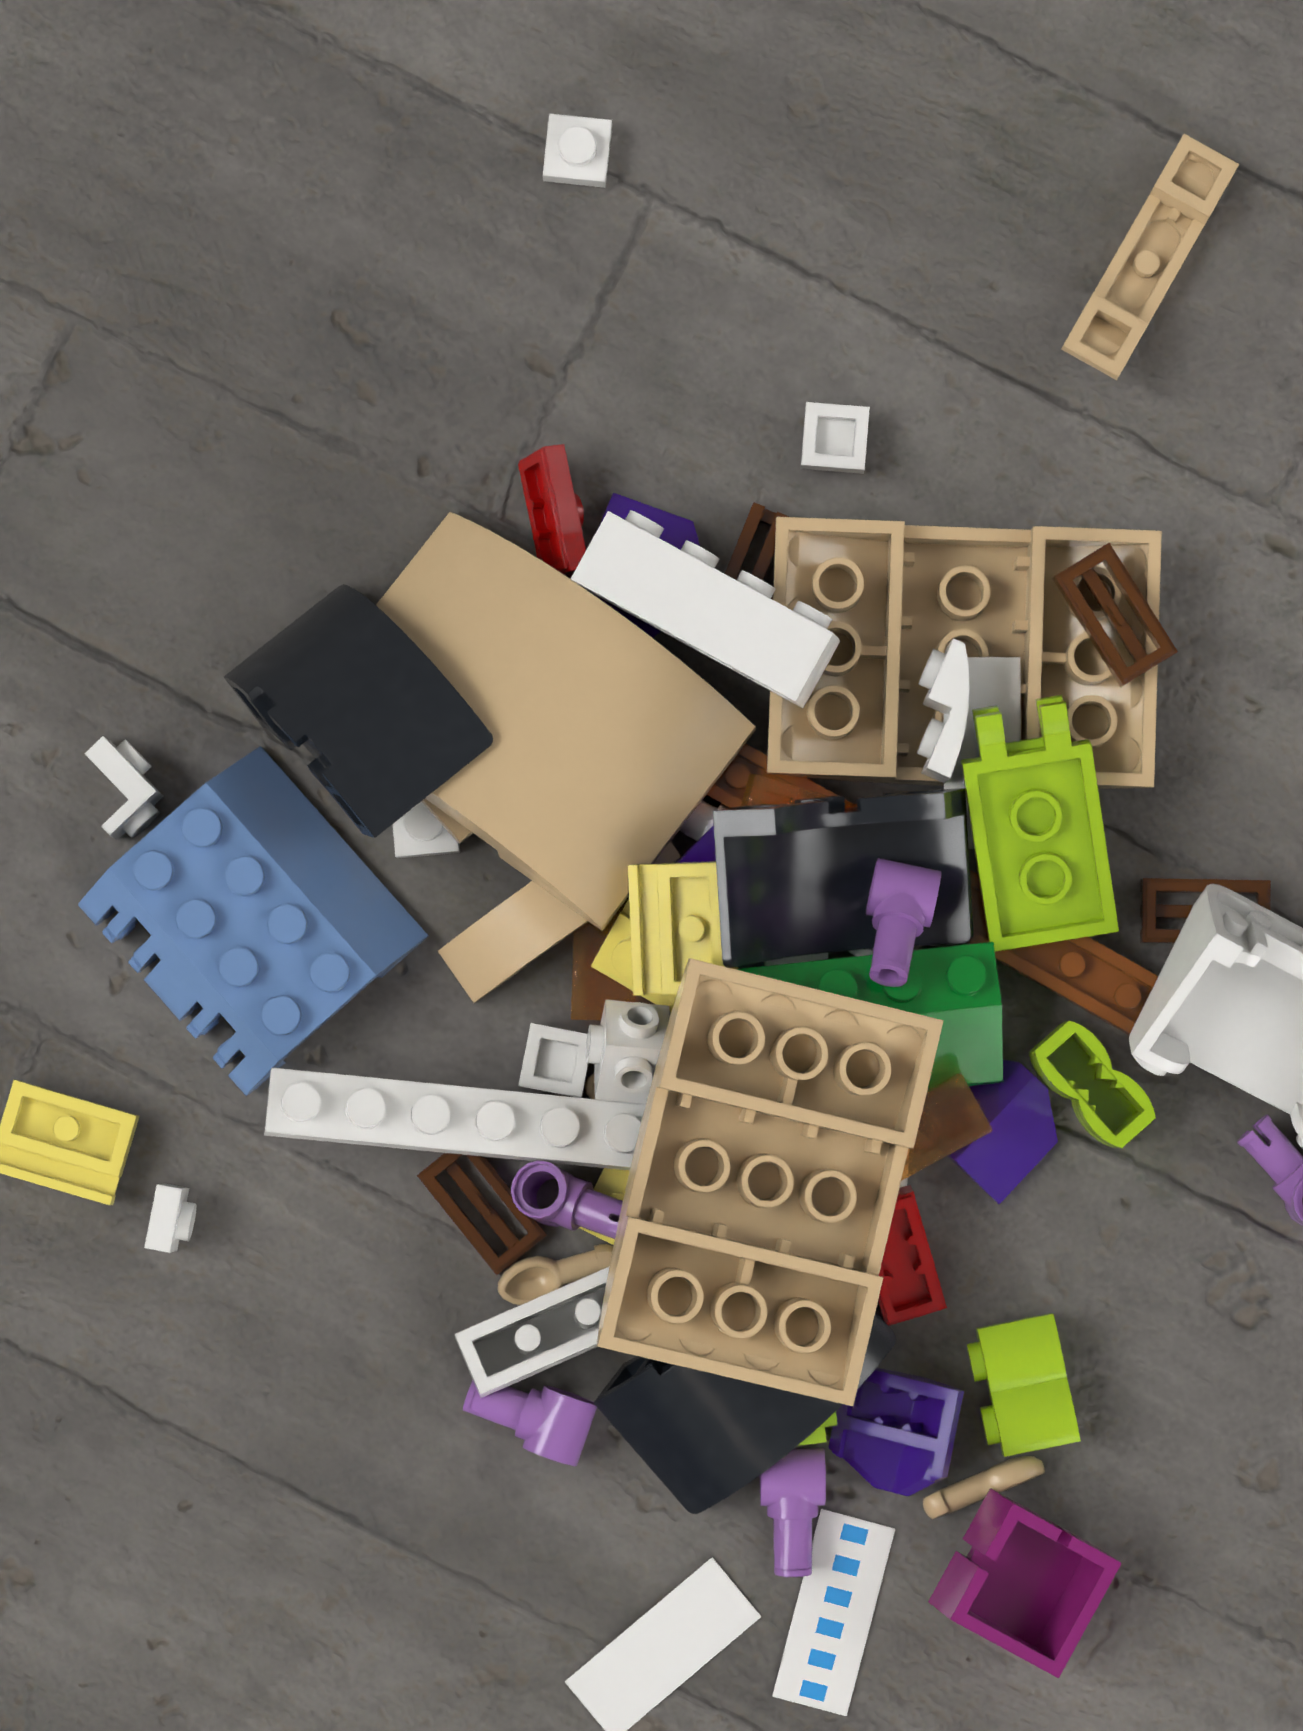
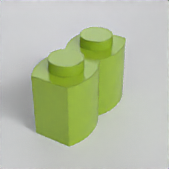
(1103, 1099)
(1025, 1385)

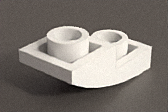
(948, 692)

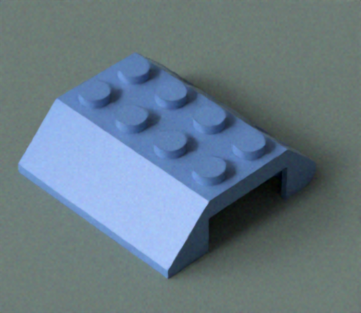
(253, 915)

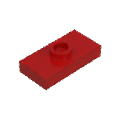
(553, 508)
(907, 1268)

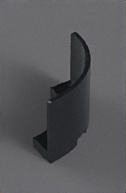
(362, 706)
(804, 871)
(711, 1430)

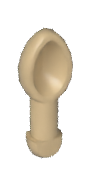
(542, 1275)
(975, 1488)

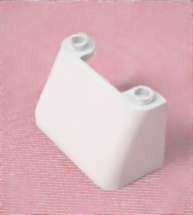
(1230, 1002)

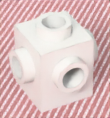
(626, 1049)

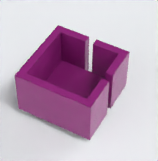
(1024, 1583)

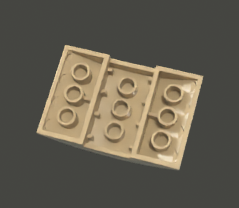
(916, 588)
(590, 718)
(766, 1182)

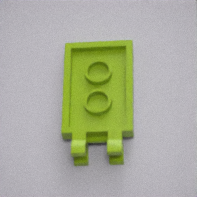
(1038, 832)

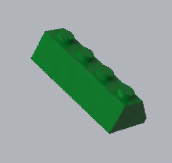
(943, 984)

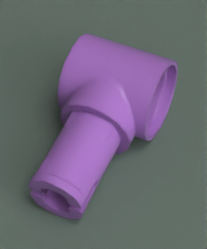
(901, 906)
(1280, 1161)
(576, 1201)
(547, 1420)
(792, 1496)

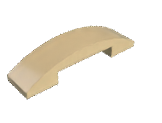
(1150, 257)
(514, 936)

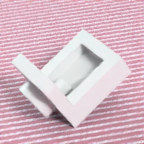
(126, 770)

